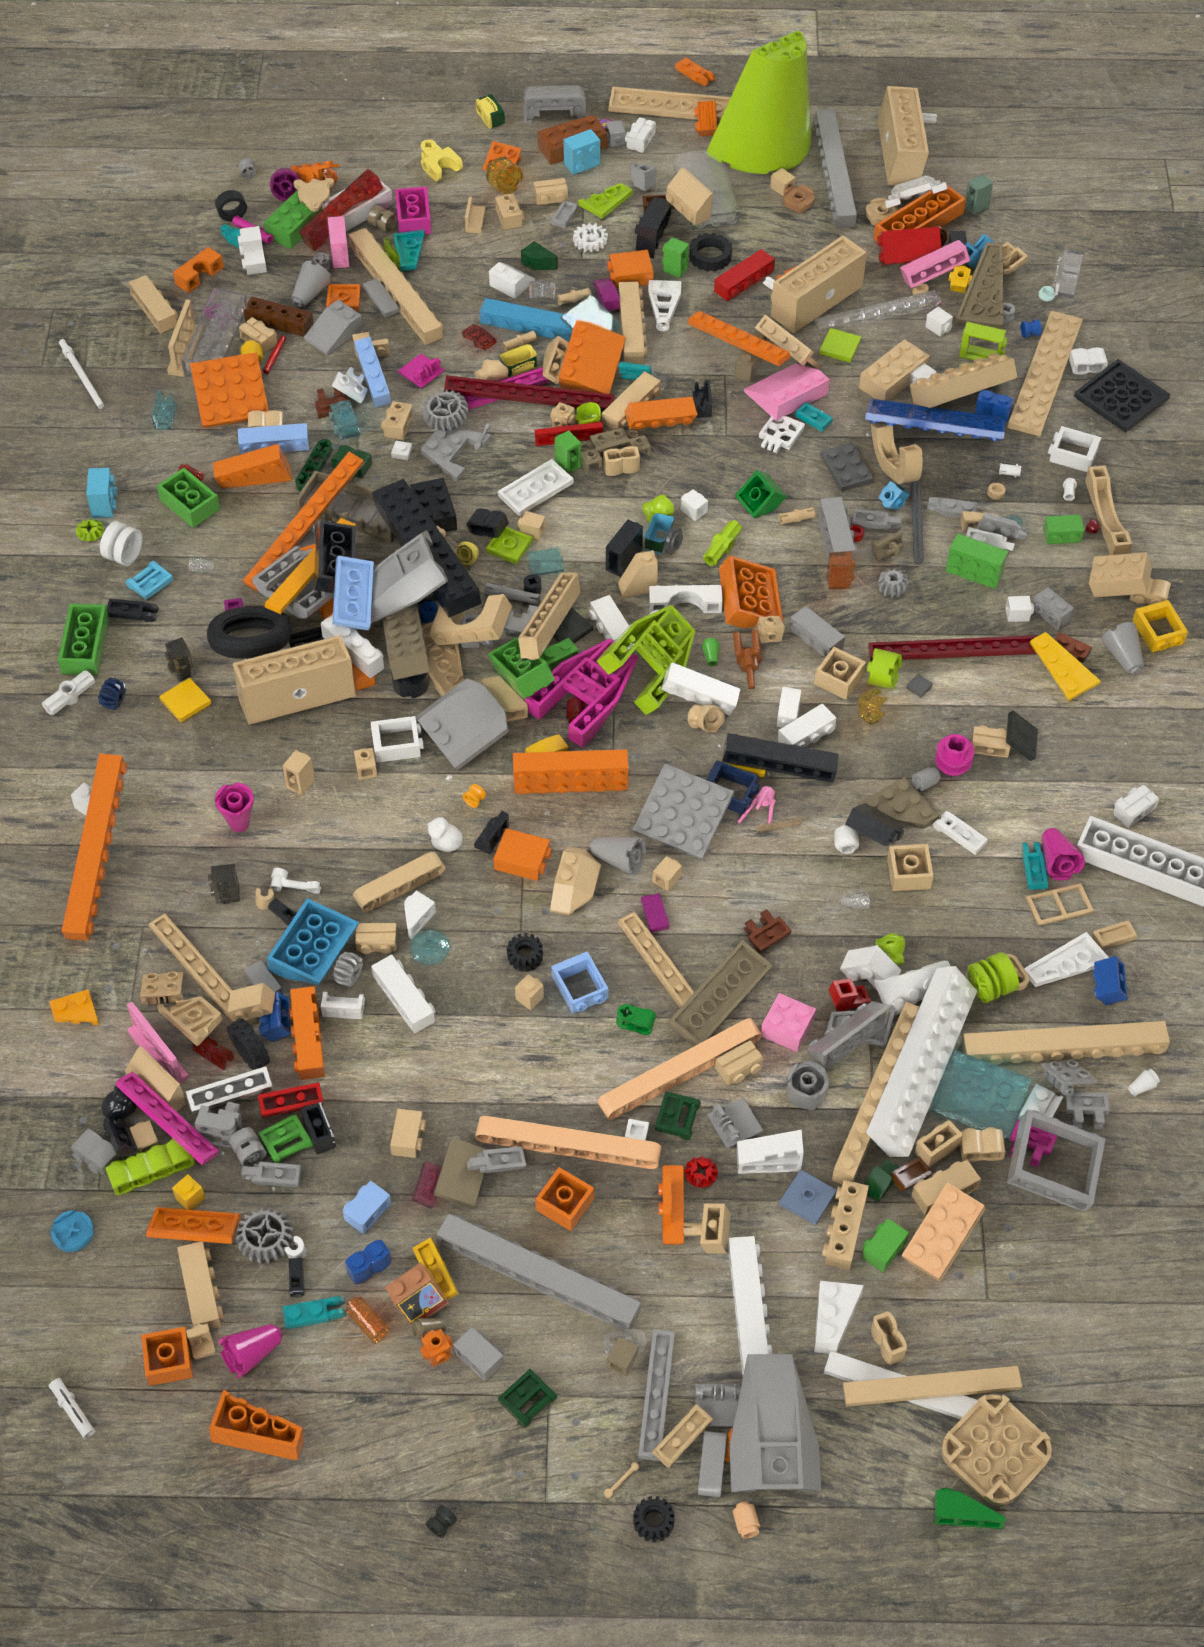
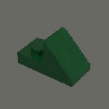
(880, 1180)

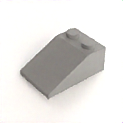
(334, 327)

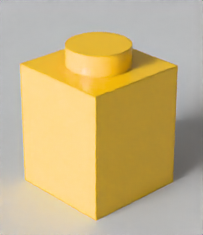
(188, 1192)

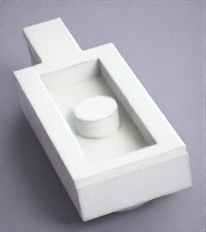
(990, 538)

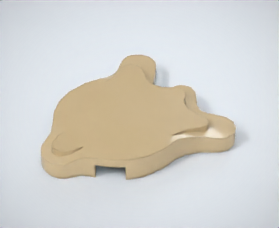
(314, 193)

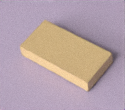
(1114, 935)

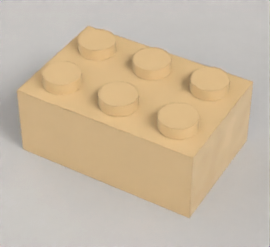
(1120, 575)

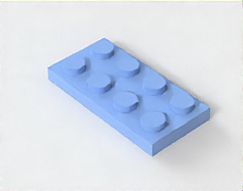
(353, 593)

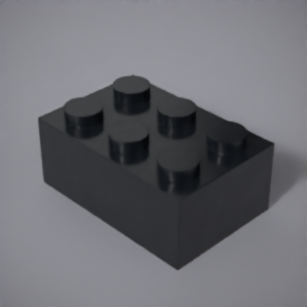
(436, 502)

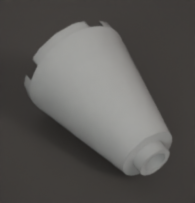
(310, 283)
(1125, 647)
(620, 852)

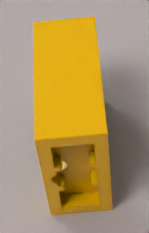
(1158, 611)

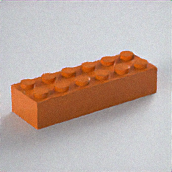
(925, 212)
(570, 771)

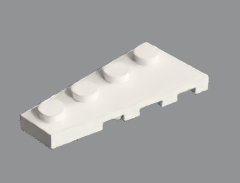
(907, 987)

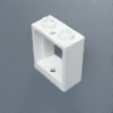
(1070, 458)
(401, 751)

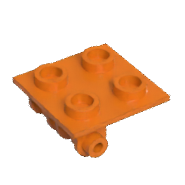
(499, 149)

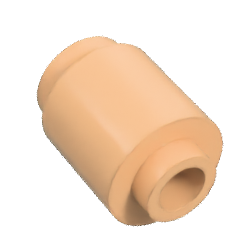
(746, 1520)

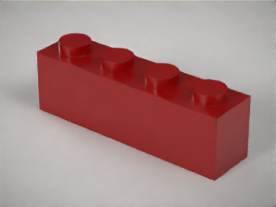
(744, 275)

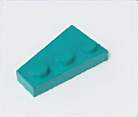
(409, 248)

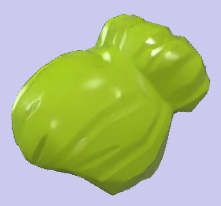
(659, 504)
(893, 947)

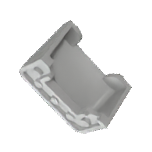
(554, 98)

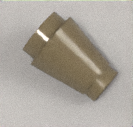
(425, 1325)

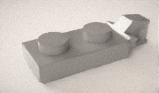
(950, 507)
(875, 520)
(1002, 526)
(498, 1160)
(273, 1174)

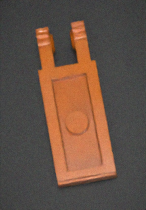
(694, 71)

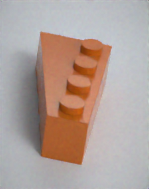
(254, 1429)

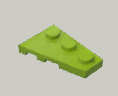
(607, 201)

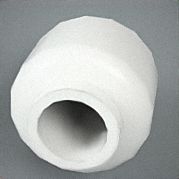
(846, 839)

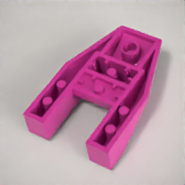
(588, 682)

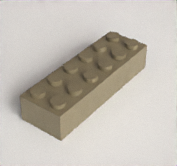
(406, 643)

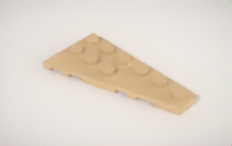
(443, 663)

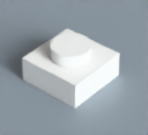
(401, 450)
(637, 1129)

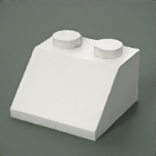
(509, 280)

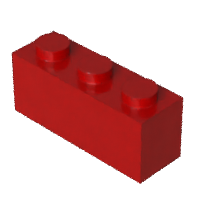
(289, 1100)

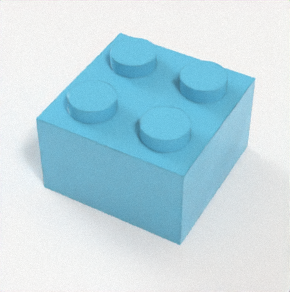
(581, 151)
(101, 492)

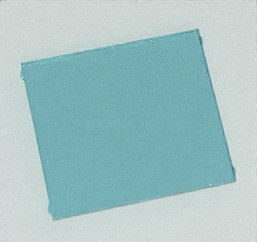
(590, 311)

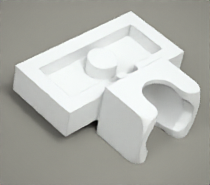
(350, 385)

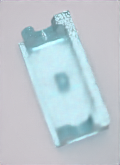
(163, 411)

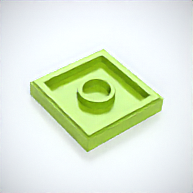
(840, 345)
(510, 545)

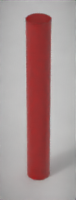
(274, 354)

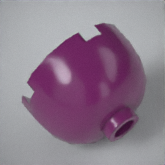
(283, 183)

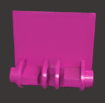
(421, 370)

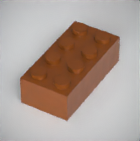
(552, 139)

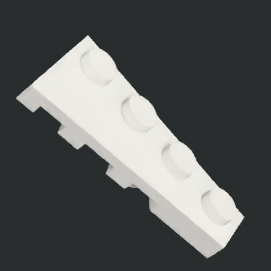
(1069, 960)

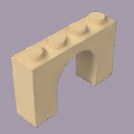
(485, 627)

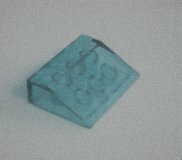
(981, 1094)

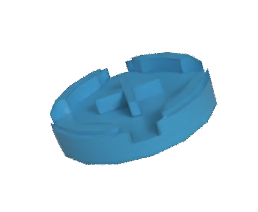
(72, 1231)

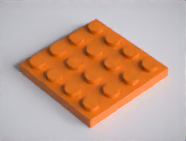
(228, 389)

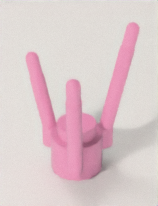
(764, 798)

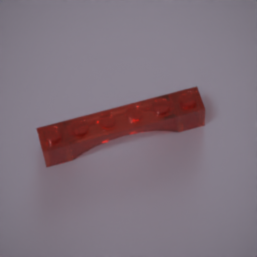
(362, 189)

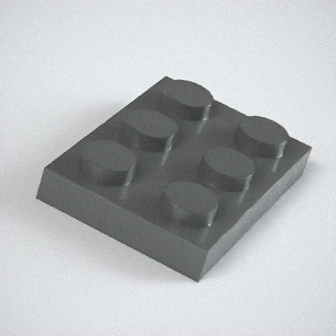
(846, 466)

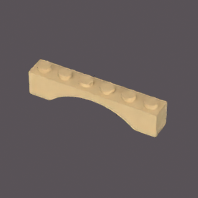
(1099, 488)

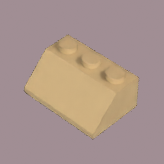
(690, 197)
(156, 1078)

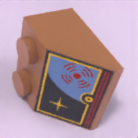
(417, 1294)

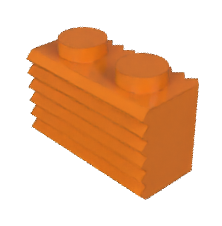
(706, 118)

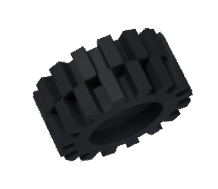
(524, 942)
(653, 1532)

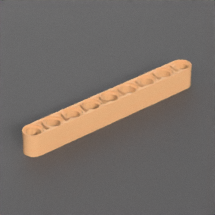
(677, 1069)
(568, 1142)

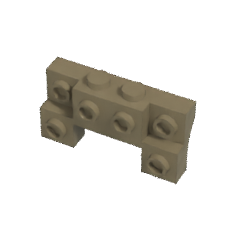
(615, 439)

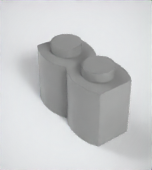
(94, 1151)

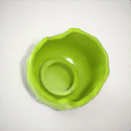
(588, 413)

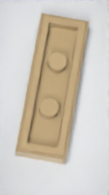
(682, 1436)

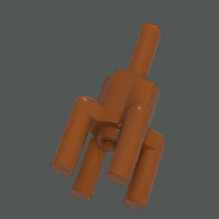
(748, 657)

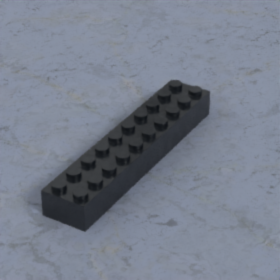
(407, 520)

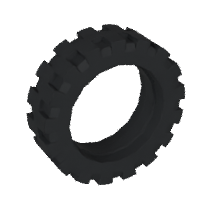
(712, 263)
(248, 1044)

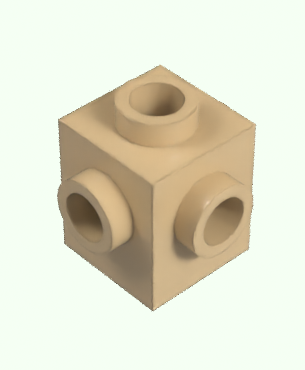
(563, 415)
(770, 629)

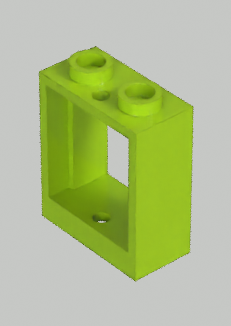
(982, 332)

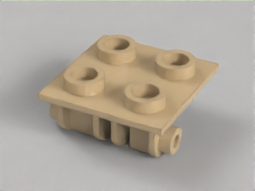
(160, 986)

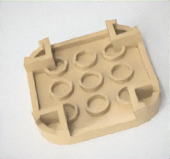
(996, 1450)

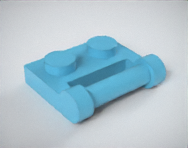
(152, 583)

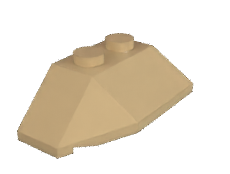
(574, 880)

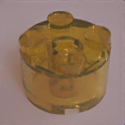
(504, 175)

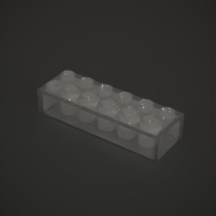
(215, 328)

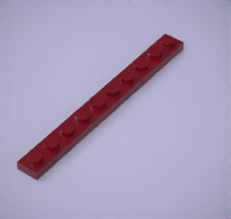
(525, 392)
(957, 647)

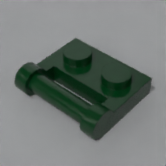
(670, 1114)
(522, 1392)

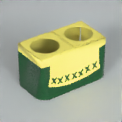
(490, 112)
(516, 355)

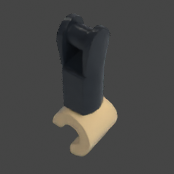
(274, 906)

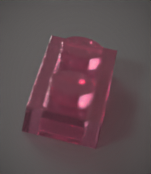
(426, 1185)

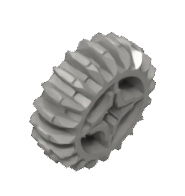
(445, 410)
(250, 1230)

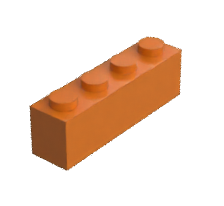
(660, 413)

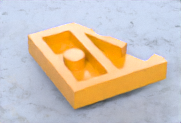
(74, 1008)

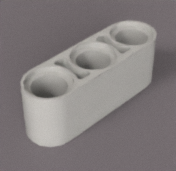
(712, 1464)

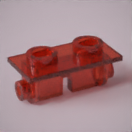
(209, 1051)

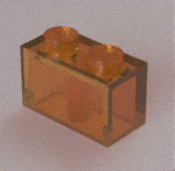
(840, 570)

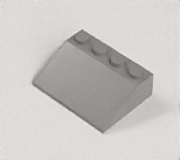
(849, 1034)

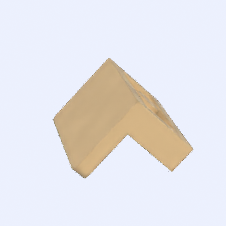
(474, 217)

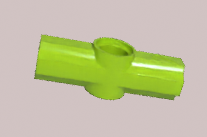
(722, 543)

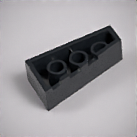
(652, 225)

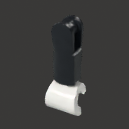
(296, 1269)

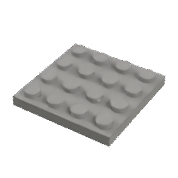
(683, 811)

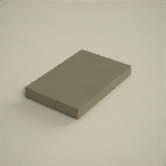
(455, 1180)

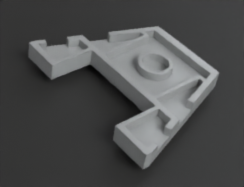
(445, 447)

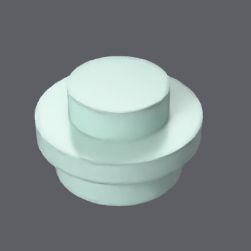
(1046, 293)

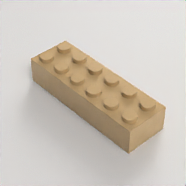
(963, 380)

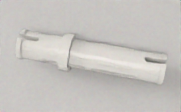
(58, 1389)

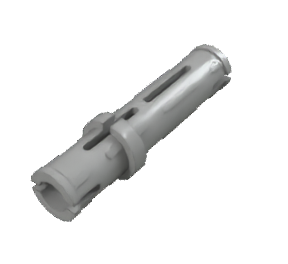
(512, 593)

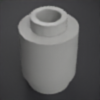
(925, 778)

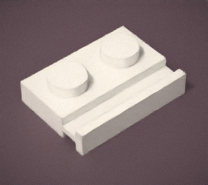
(1042, 1101)

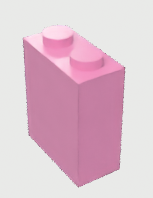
(338, 242)

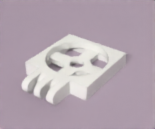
(775, 441)

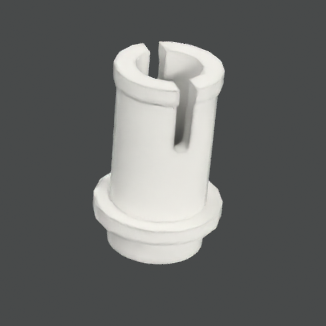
(1013, 470)
(1069, 489)

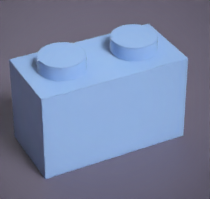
(366, 1207)

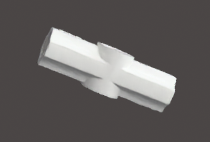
(68, 692)

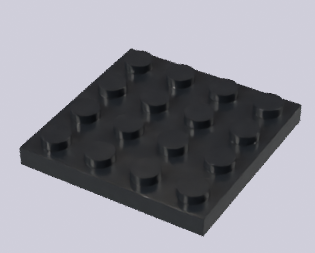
(1122, 395)

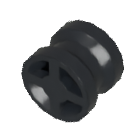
(532, 584)

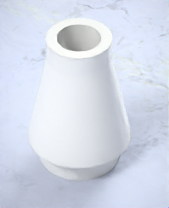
(1145, 1081)

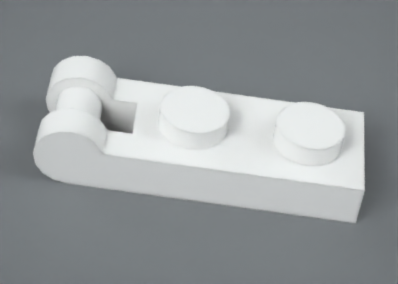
(960, 832)

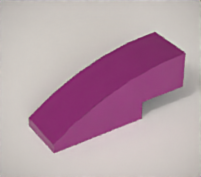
(607, 294)

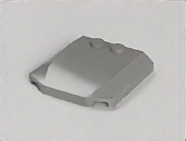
(275, 574)
(464, 722)

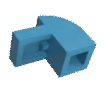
(975, 251)

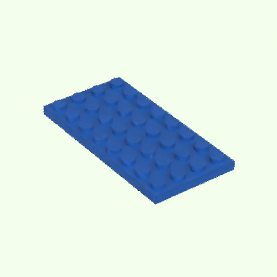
(936, 418)

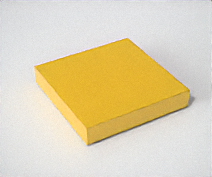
(185, 700)

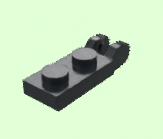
(132, 610)
(120, 1137)

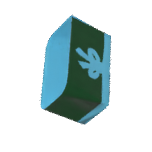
(658, 522)

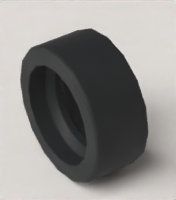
(229, 196)

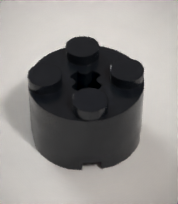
(411, 686)

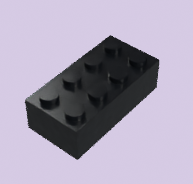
(331, 541)

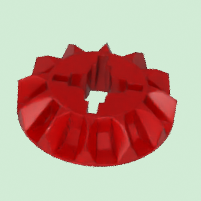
(697, 1179)

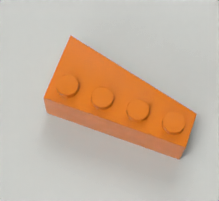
(253, 468)
(306, 1033)

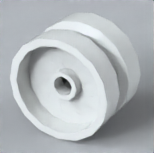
(121, 543)

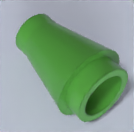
(711, 651)

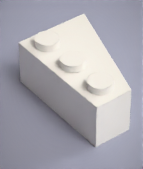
(771, 1153)
(834, 1312)

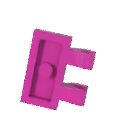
(1038, 1140)

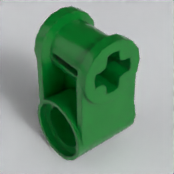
(636, 1019)

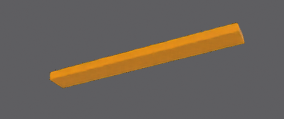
(296, 581)

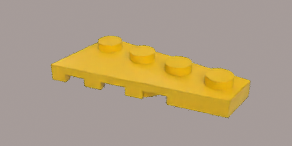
(1064, 668)

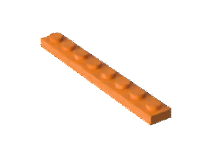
(739, 338)

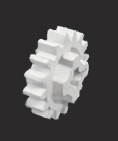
(590, 237)

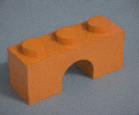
(205, 262)

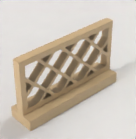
(180, 339)
(786, 341)

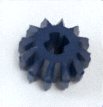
(112, 693)

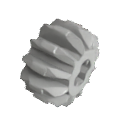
(893, 583)
(347, 969)

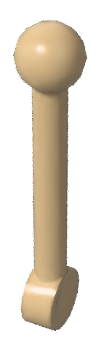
(608, 1493)

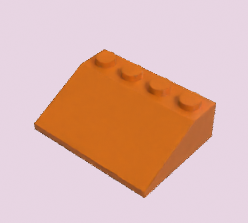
(591, 358)
(748, 592)

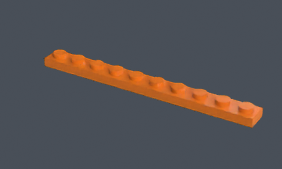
(308, 514)

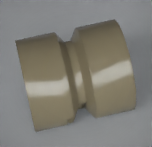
(382, 218)

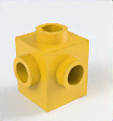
(960, 279)

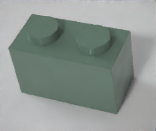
(978, 194)

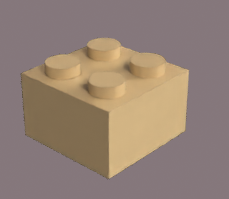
(840, 673)
(910, 867)

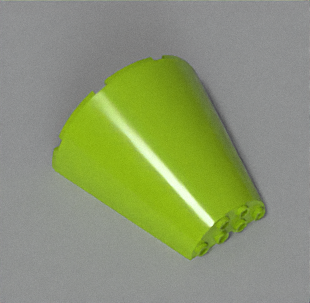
(768, 112)

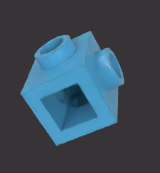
(893, 496)

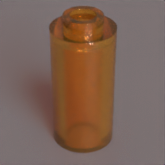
(367, 1319)

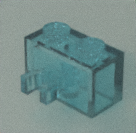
(344, 420)

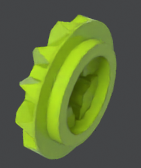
(95, 533)

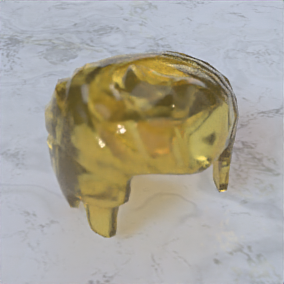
(869, 706)

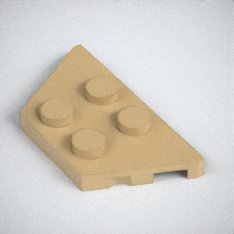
(192, 1017)

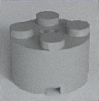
(807, 1085)

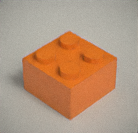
(564, 1199)
(167, 1356)

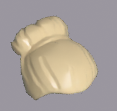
(492, 370)
(706, 717)

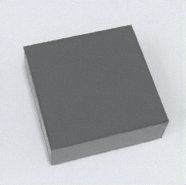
(919, 685)

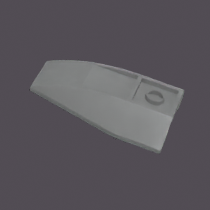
(405, 578)
(773, 1430)

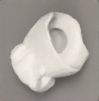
(444, 835)

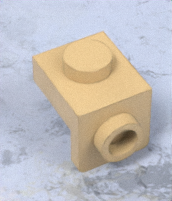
(200, 1341)

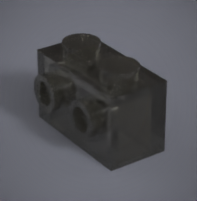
(179, 659)
(224, 884)

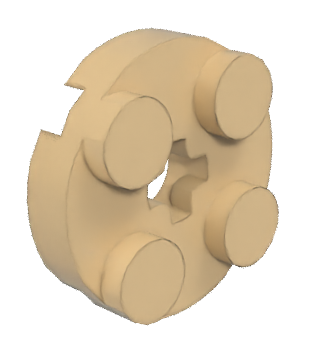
(877, 205)

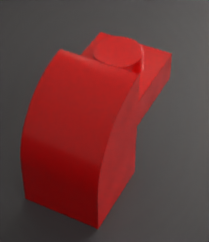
(847, 996)

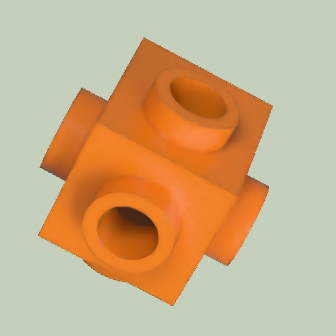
(436, 1347)

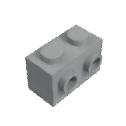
(1053, 608)
(479, 1353)

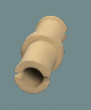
(573, 296)
(519, 341)
(796, 515)

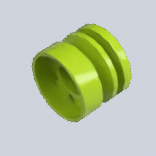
(993, 977)

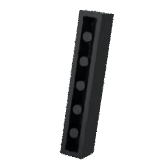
(780, 757)

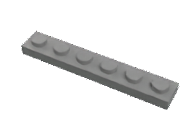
(656, 1393)

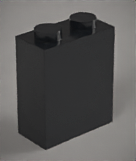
(624, 547)
(875, 824)

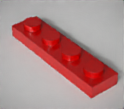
(582, 432)

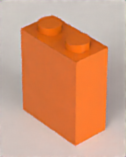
(630, 267)
(522, 854)

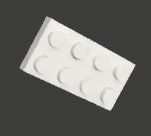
(535, 487)

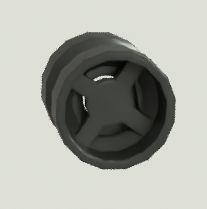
(441, 1521)

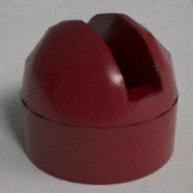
(1092, 526)

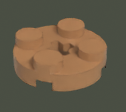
(792, 195)

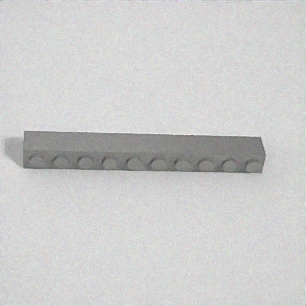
(834, 169)
(538, 1272)

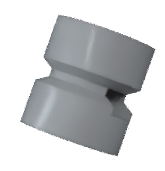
(247, 1147)

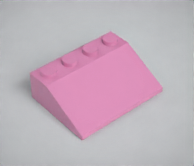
(789, 390)

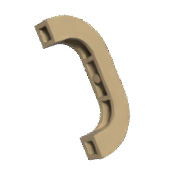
(900, 468)

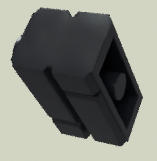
(318, 1128)

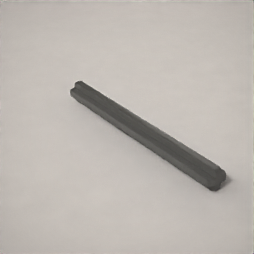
(917, 522)

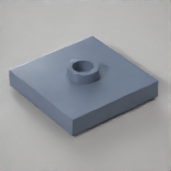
(808, 1197)

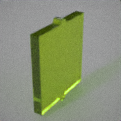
(392, 252)

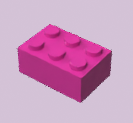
(413, 209)

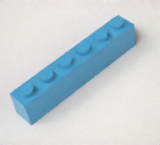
(524, 319)

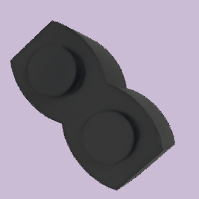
(487, 523)

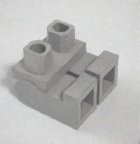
(514, 625)
(220, 1126)

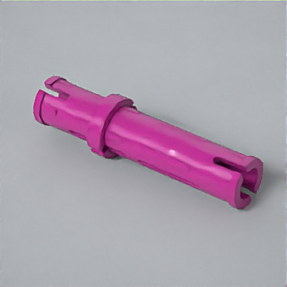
(241, 223)

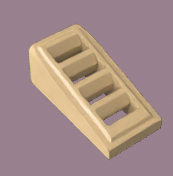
(970, 519)

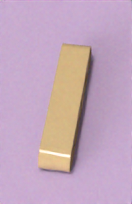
(399, 881)

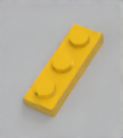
(429, 1255)

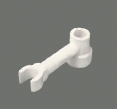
(279, 879)

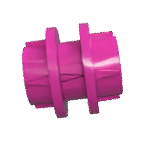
(954, 755)

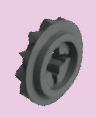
(673, 540)

